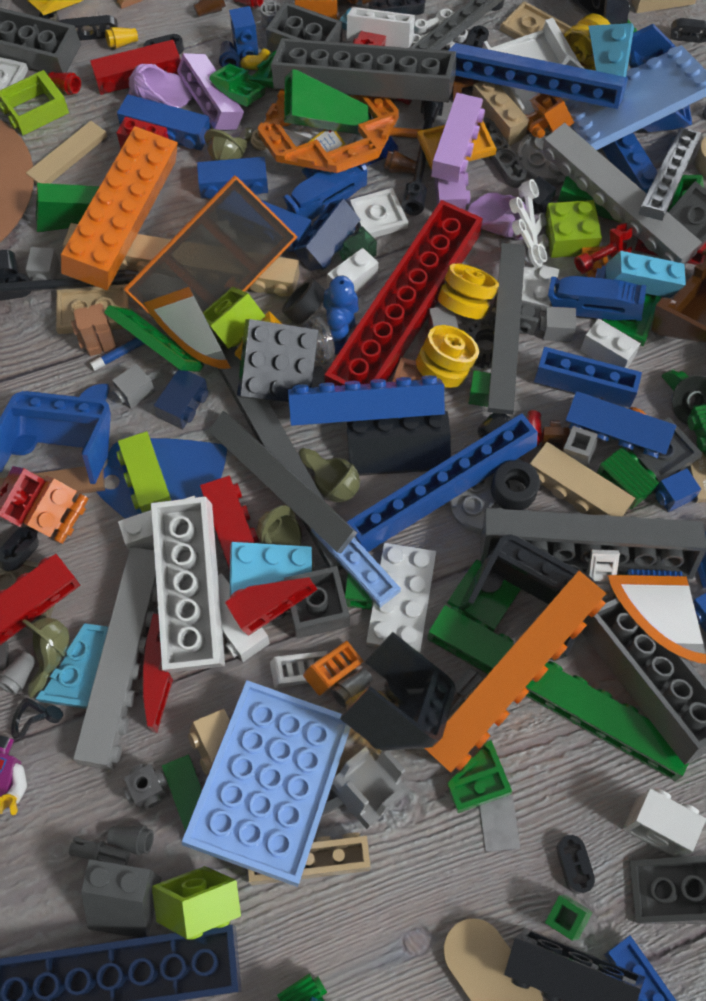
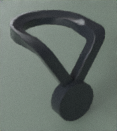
(52, 714)

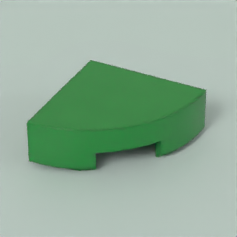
(673, 377)

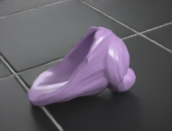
(158, 86)
(496, 214)

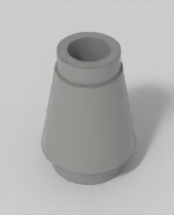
(16, 674)

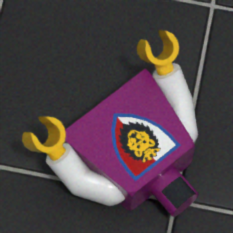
(12, 777)

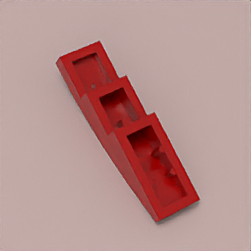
(155, 680)

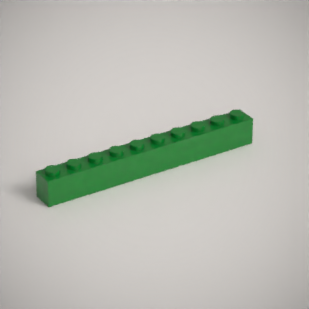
(561, 693)

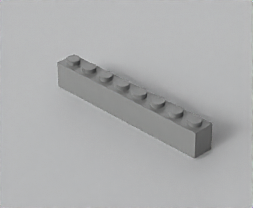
(617, 195)
(119, 664)

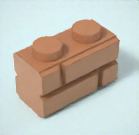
(93, 329)

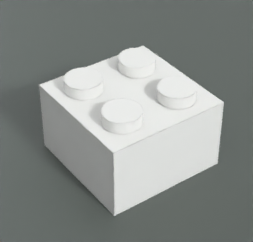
(665, 823)

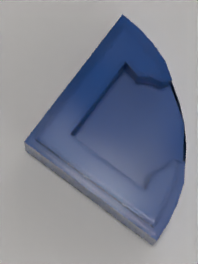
(97, 391)

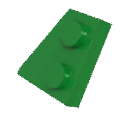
(479, 781)

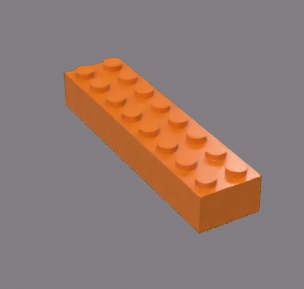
(119, 209)
(516, 669)

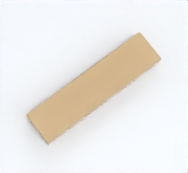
(67, 153)

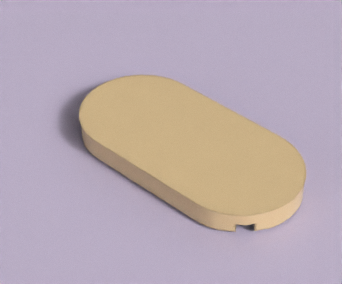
(478, 962)

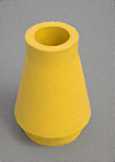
(120, 37)

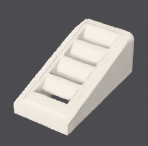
(603, 570)
(290, 680)

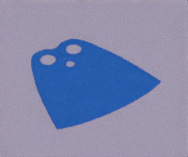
(183, 467)

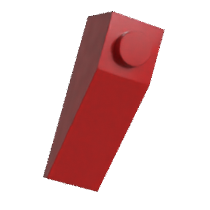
(264, 602)

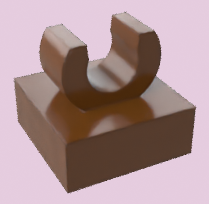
(555, 435)

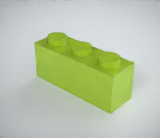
(143, 471)

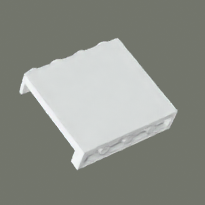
(542, 45)

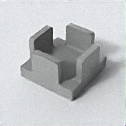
(370, 785)

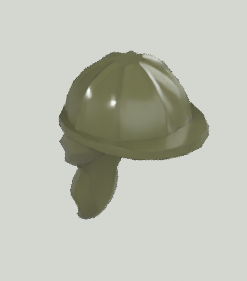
(225, 147)
(333, 477)
(279, 527)
(49, 644)

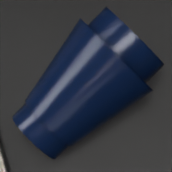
(228, 54)

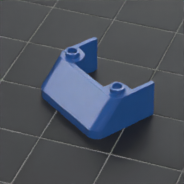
(646, 45)
(58, 421)

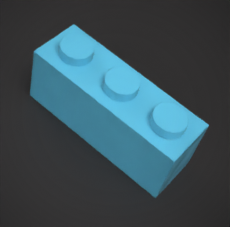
(660, 275)

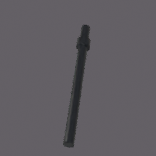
(119, 279)

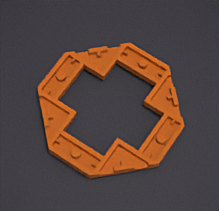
(313, 154)

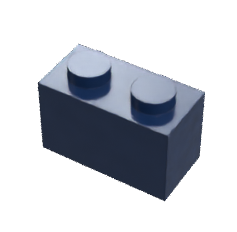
(181, 398)

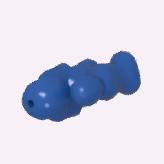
(340, 306)

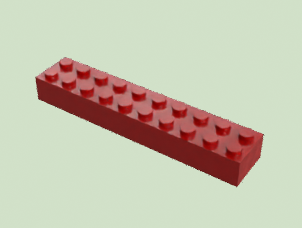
(406, 297)

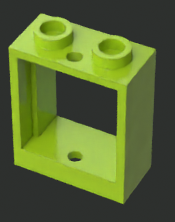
(27, 90)

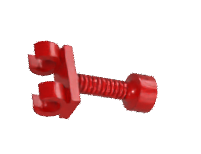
(585, 262)

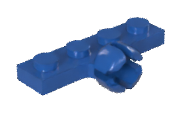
(629, 956)

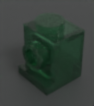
(357, 242)

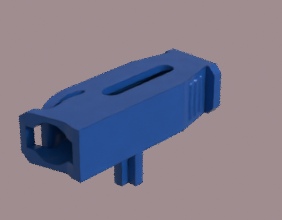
(323, 187)
(599, 296)

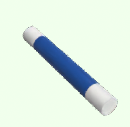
(116, 353)

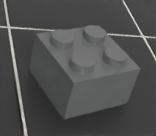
(323, 609)

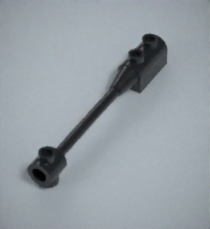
(415, 191)

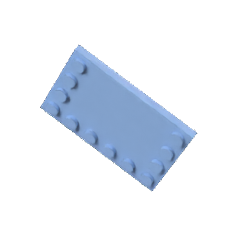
(651, 93)
(268, 784)

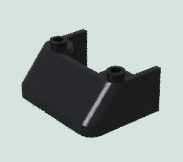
(525, 568)
(417, 687)

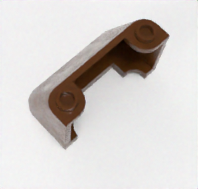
(686, 312)

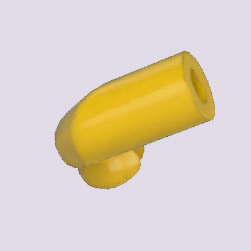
(252, 61)

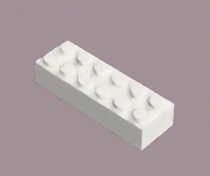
(187, 585)

